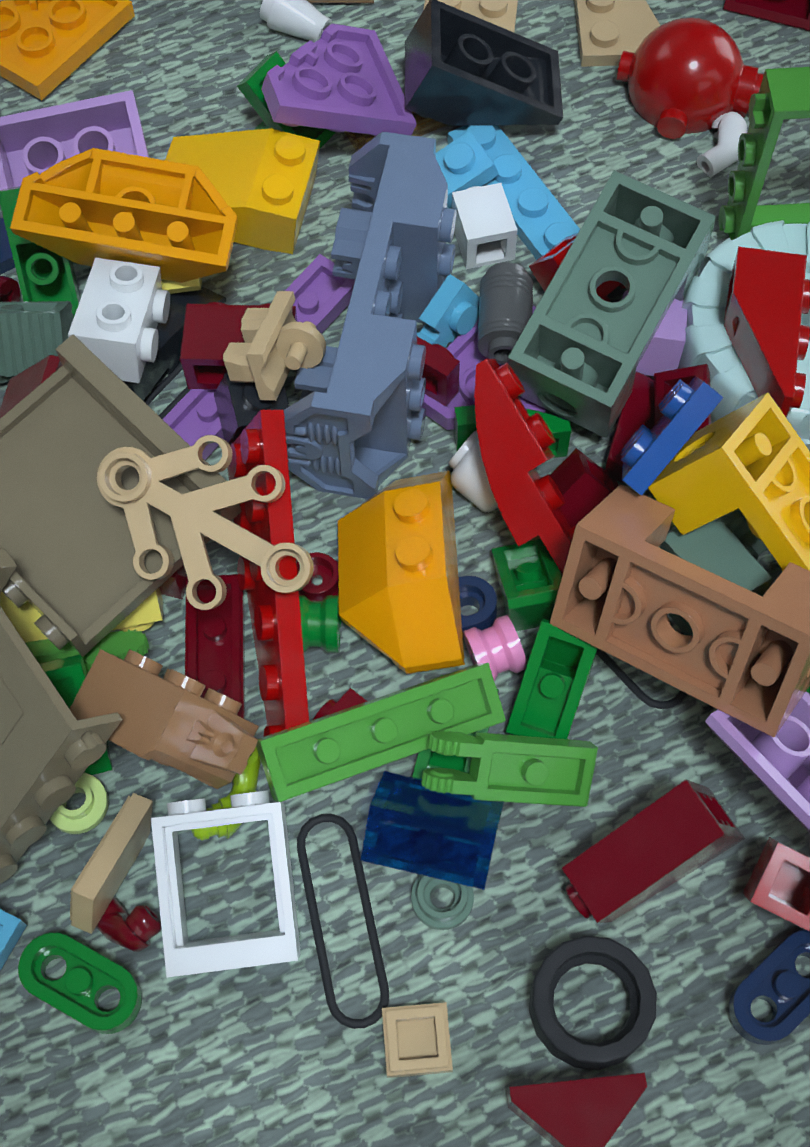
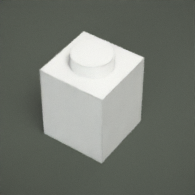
(484, 225)

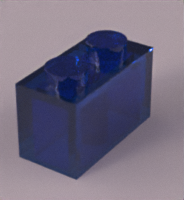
(431, 831)

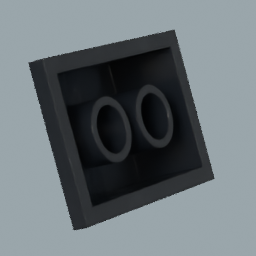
(478, 72)

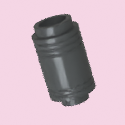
(503, 309)

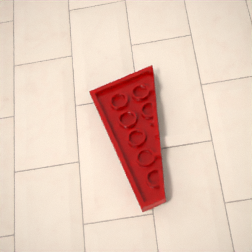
(272, 613)

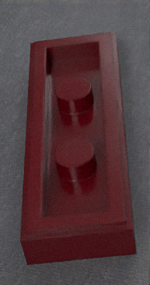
(217, 641)

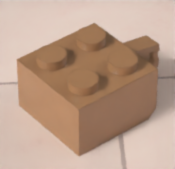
(168, 717)

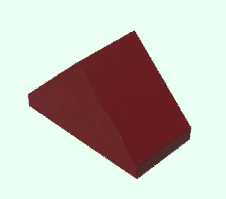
(577, 1110)

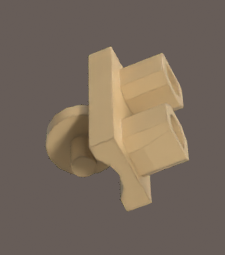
(273, 347)

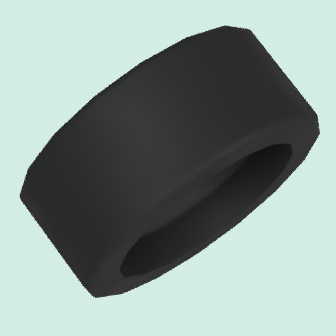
(639, 987)

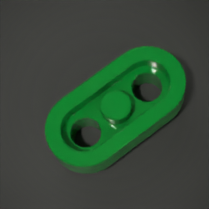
(81, 985)

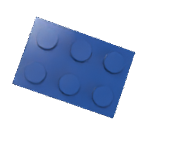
(651, 450)

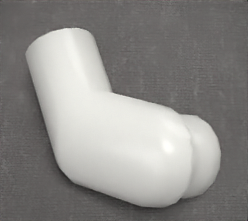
(725, 153)

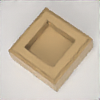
(417, 1040)

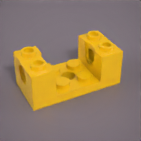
(749, 464)

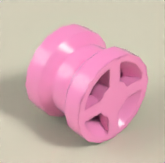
(496, 646)

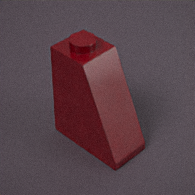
(650, 852)

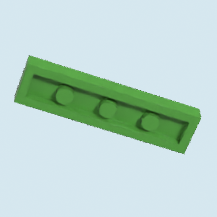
(378, 731)

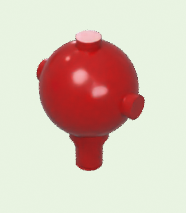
(687, 77)

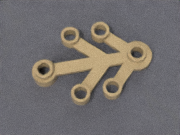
(195, 515)

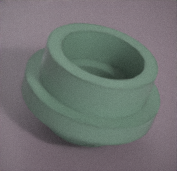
(441, 918)

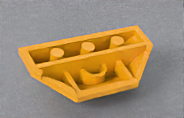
(128, 212)
(404, 573)

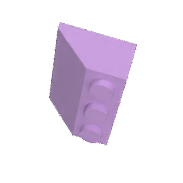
(52, 134)
(776, 762)

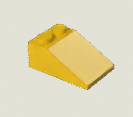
(260, 176)

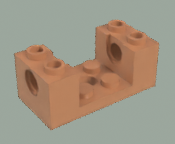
(744, 649)

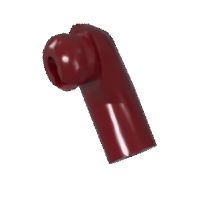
(130, 930)

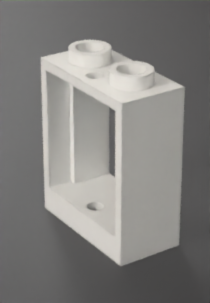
(227, 952)

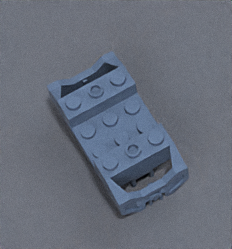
(370, 390)

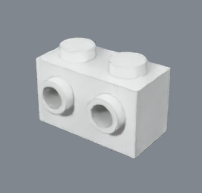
(121, 315)

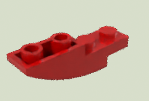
(511, 450)

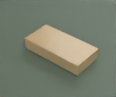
(110, 863)

